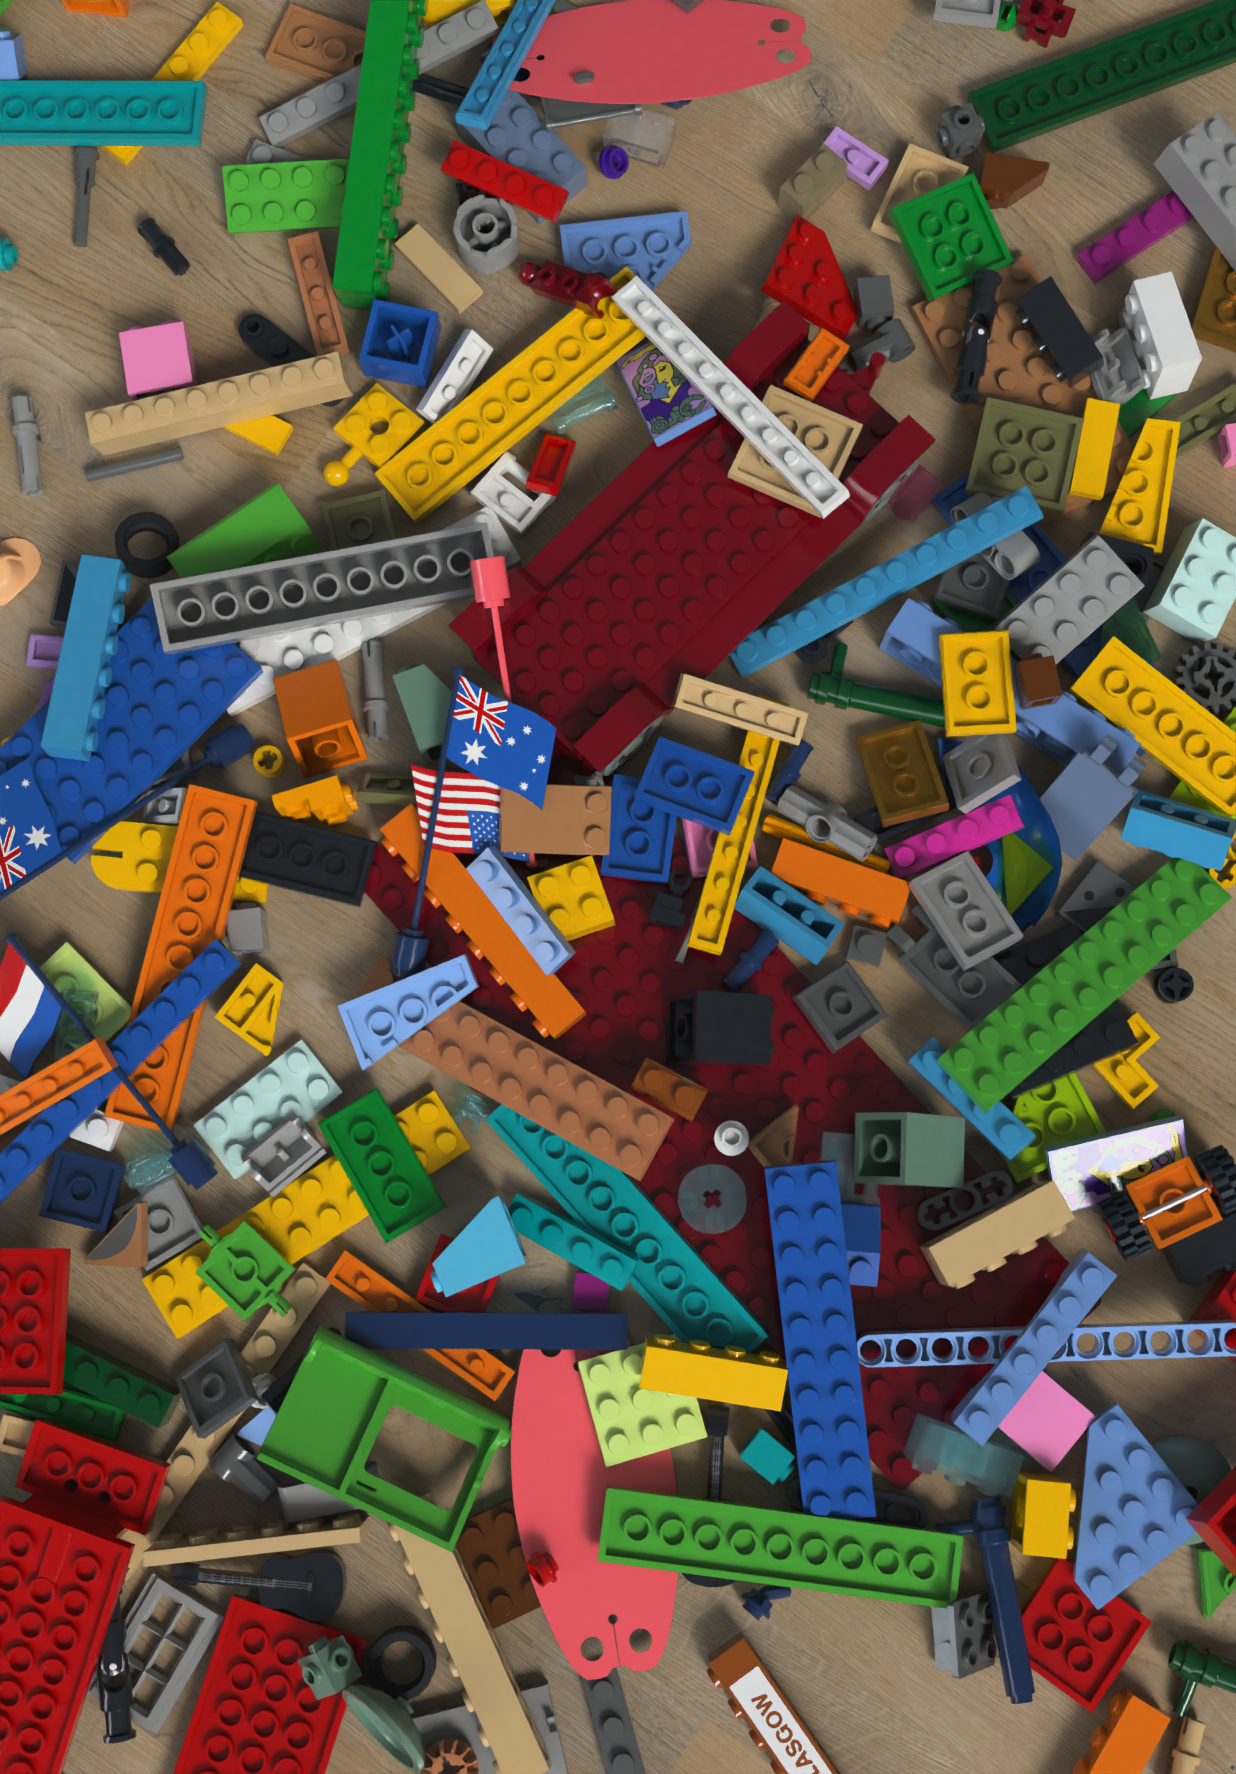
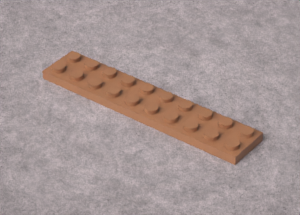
(536, 1083)

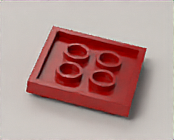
(1074, 1641)

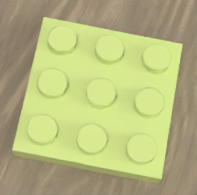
(634, 1419)

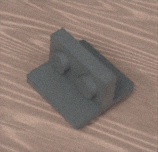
(964, 1635)

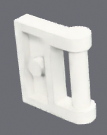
(507, 500)

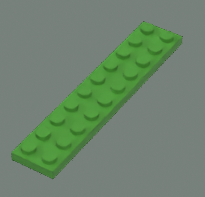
(1082, 982)
(780, 1547)

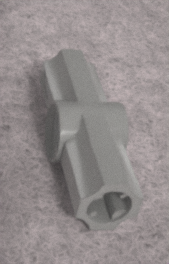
(840, 829)

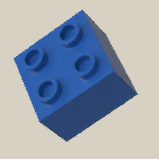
(400, 343)

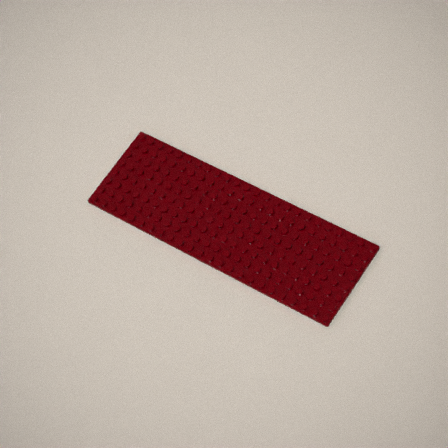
(623, 987)

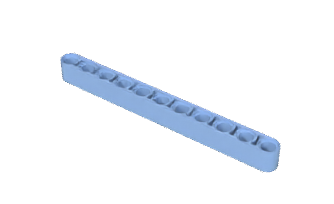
(1103, 1349)

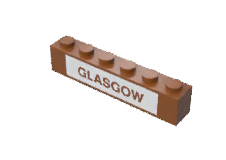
(767, 1709)

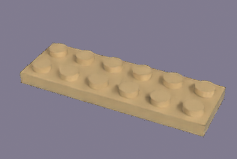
(249, 1541)

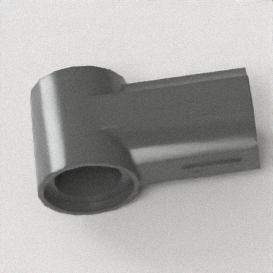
(889, 339)
(237, 1464)

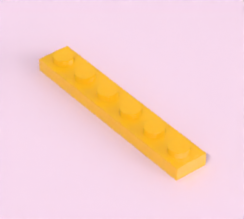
(192, 59)

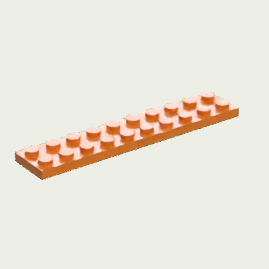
(187, 920)

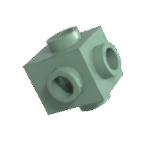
(329, 1666)

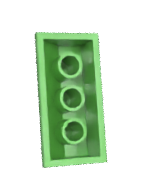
(254, 534)

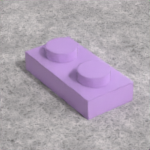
(863, 163)

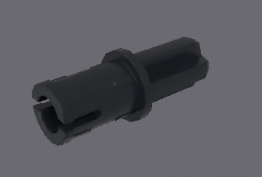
(163, 246)

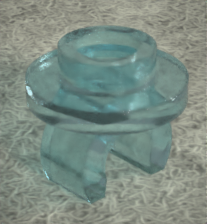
(471, 1107)

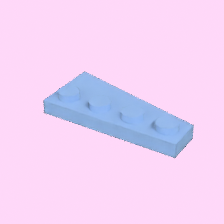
(401, 1009)

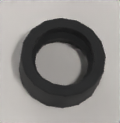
(149, 523)
(427, 1651)

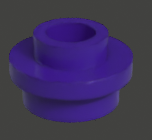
(613, 162)

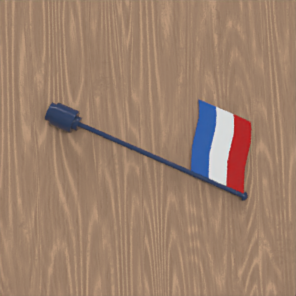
(28, 1021)

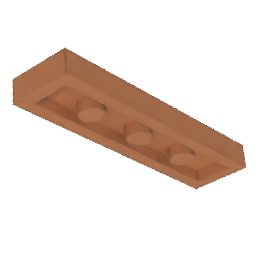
(318, 294)

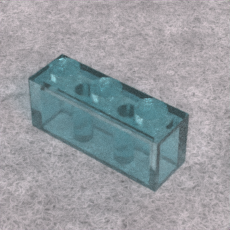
(962, 1460)

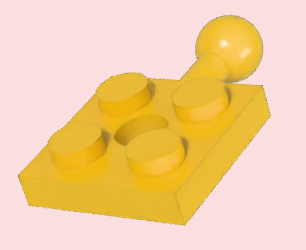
(356, 431)

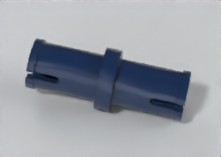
(788, 771)
(749, 961)

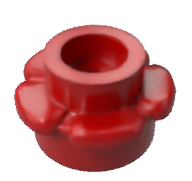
(542, 1568)

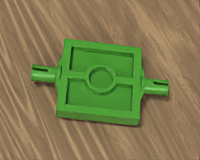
(245, 1270)

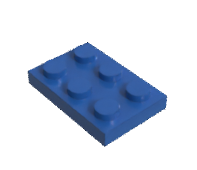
(694, 785)
(638, 836)

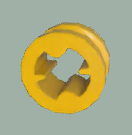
(278, 765)

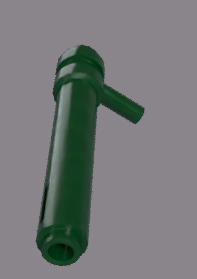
(844, 693)
(1200, 1667)

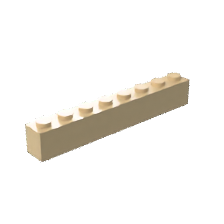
(219, 403)
(474, 1654)

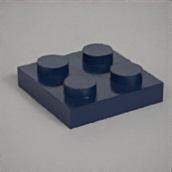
(82, 1190)

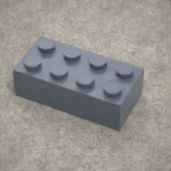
(522, 141)

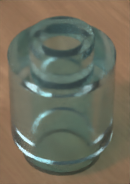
(149, 1170)

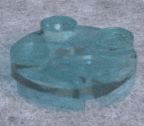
(732, 1197)

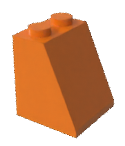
(319, 718)

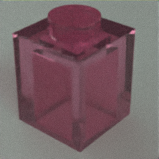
(915, 494)

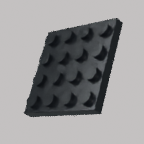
(1098, 1041)

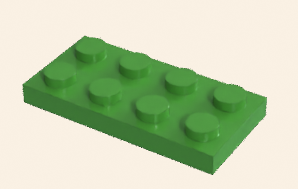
(284, 195)

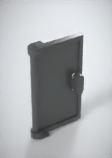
(567, 113)

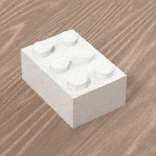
(1161, 335)

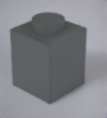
(873, 301)

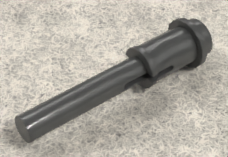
(85, 180)

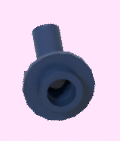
(759, 1603)

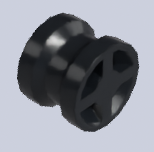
(1180, 984)

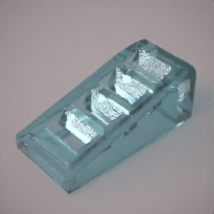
(89, 1014)

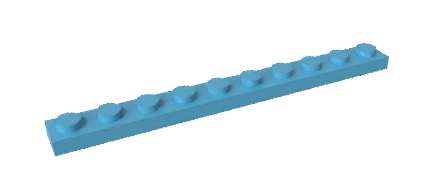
(887, 581)

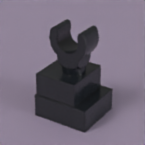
(668, 906)

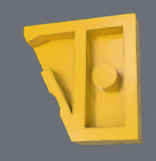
(254, 1008)

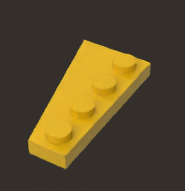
(1144, 491)

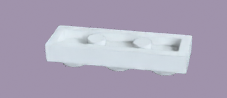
(455, 376)

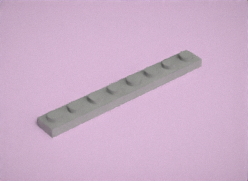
(341, 93)

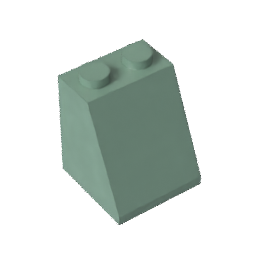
(426, 707)
(909, 1149)

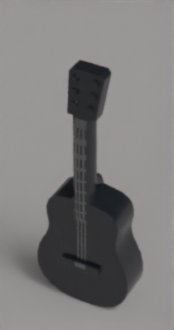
(717, 1428)
(305, 1584)

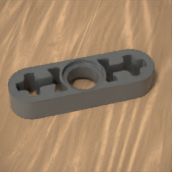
(991, 1198)

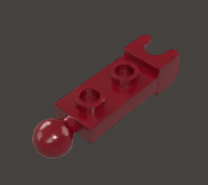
(567, 286)

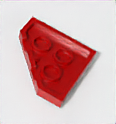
(811, 279)

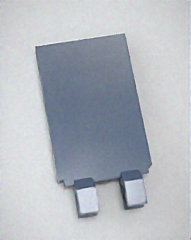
(1089, 796)

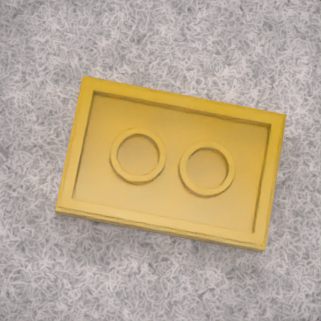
(977, 683)

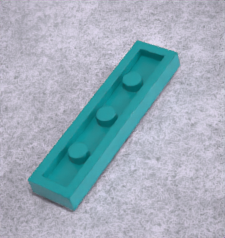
(572, 1241)

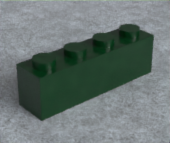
(119, 1383)

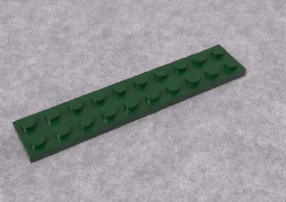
(1107, 75)

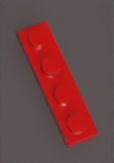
(504, 181)

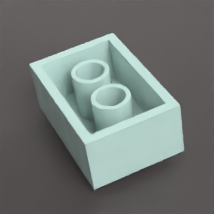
(1196, 583)

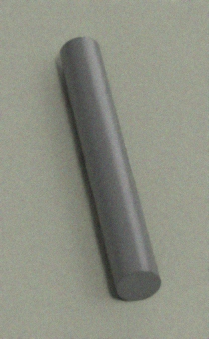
(134, 464)

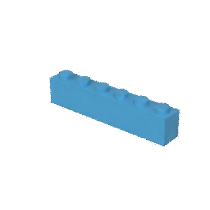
(86, 658)

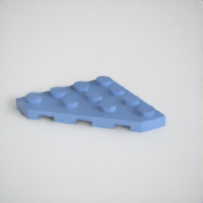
(642, 243)
(1128, 1510)

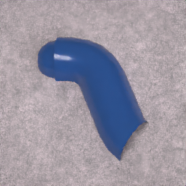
(1037, 834)

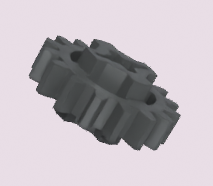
(1208, 664)

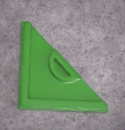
(1214, 1580)

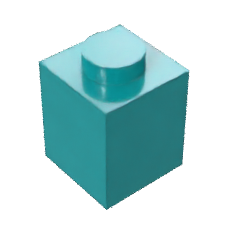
(767, 1456)

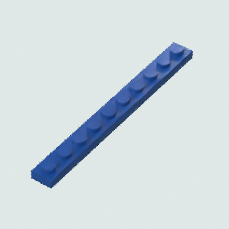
(130, 1051)

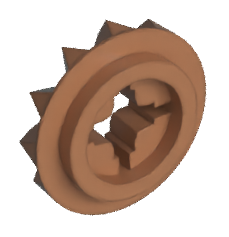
(456, 1753)

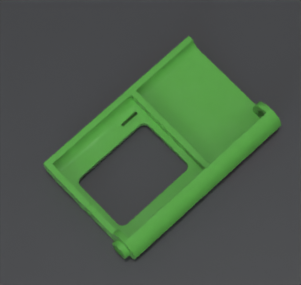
(335, 1418)

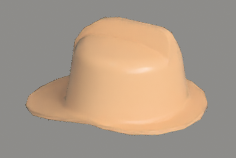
(18, 567)

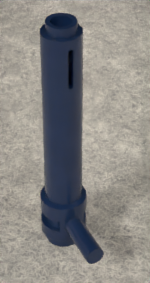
(993, 1538)

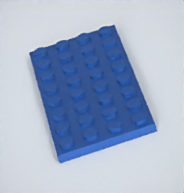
(149, 721)

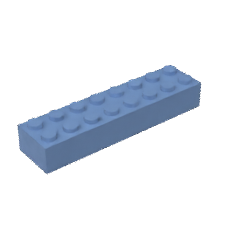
(1053, 729)

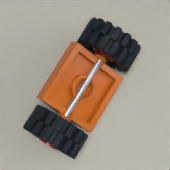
(1171, 1203)

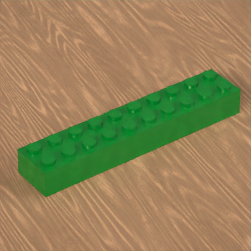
(378, 152)

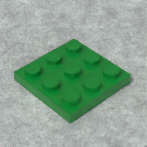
(950, 236)

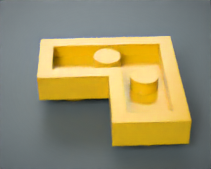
(1124, 1072)

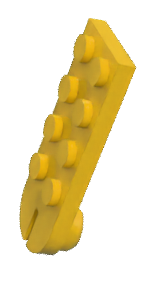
(146, 861)

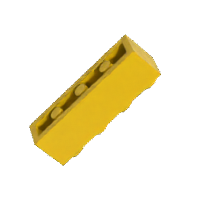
(713, 1373)

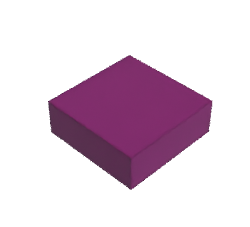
(590, 1292)

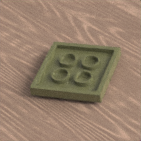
(1022, 449)

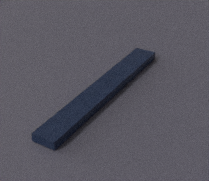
(487, 1330)

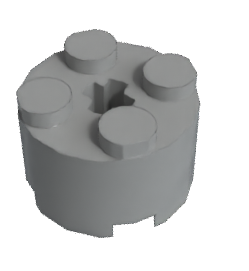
(486, 234)

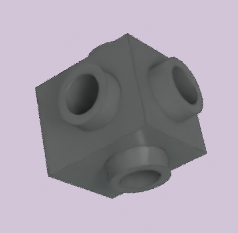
(960, 131)

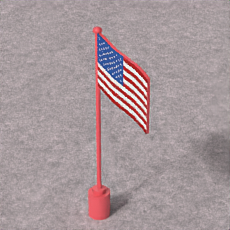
(468, 804)

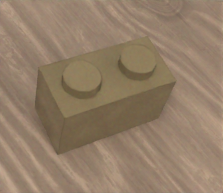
(812, 183)

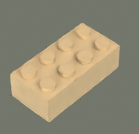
(996, 1233)

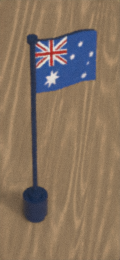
(494, 744)
(28, 829)

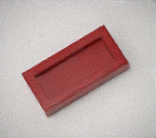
(551, 464)

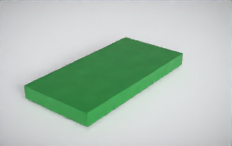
(382, 1165)

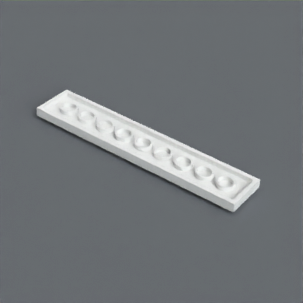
(317, 645)

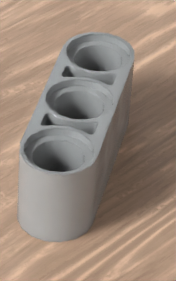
(1007, 557)
(304, 1501)

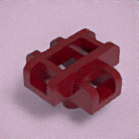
(1046, 16)

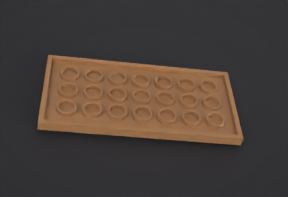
(1013, 365)

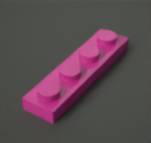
(954, 837)

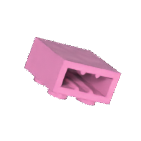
(157, 359)
(1046, 1422)

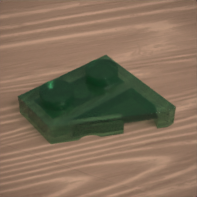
(1131, 629)

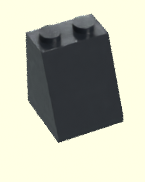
(719, 1028)

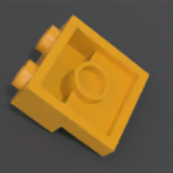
(325, 798)

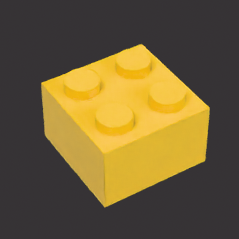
(573, 898)
(1042, 1515)

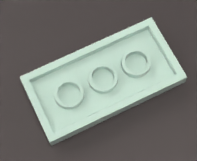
(287, 1086)

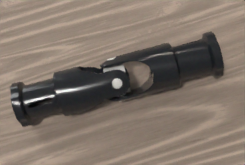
(973, 356)
(116, 1700)

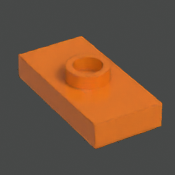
(816, 364)

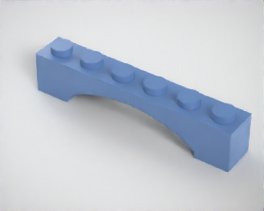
(1017, 1369)

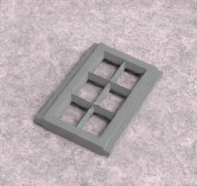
(188, 1660)

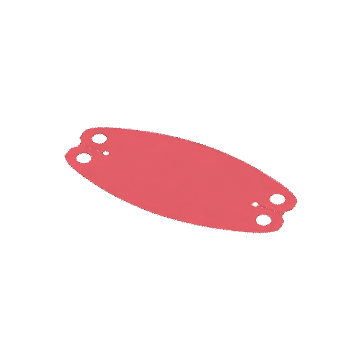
(659, 51)
(560, 1510)

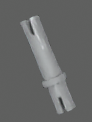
(28, 455)
(376, 703)

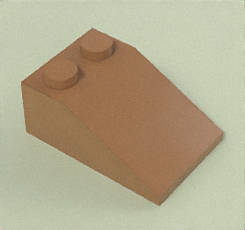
(571, 821)

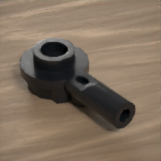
(817, 649)

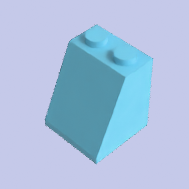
(480, 1251)

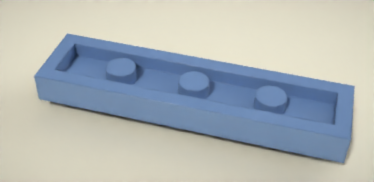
(520, 910)

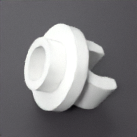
(731, 1138)

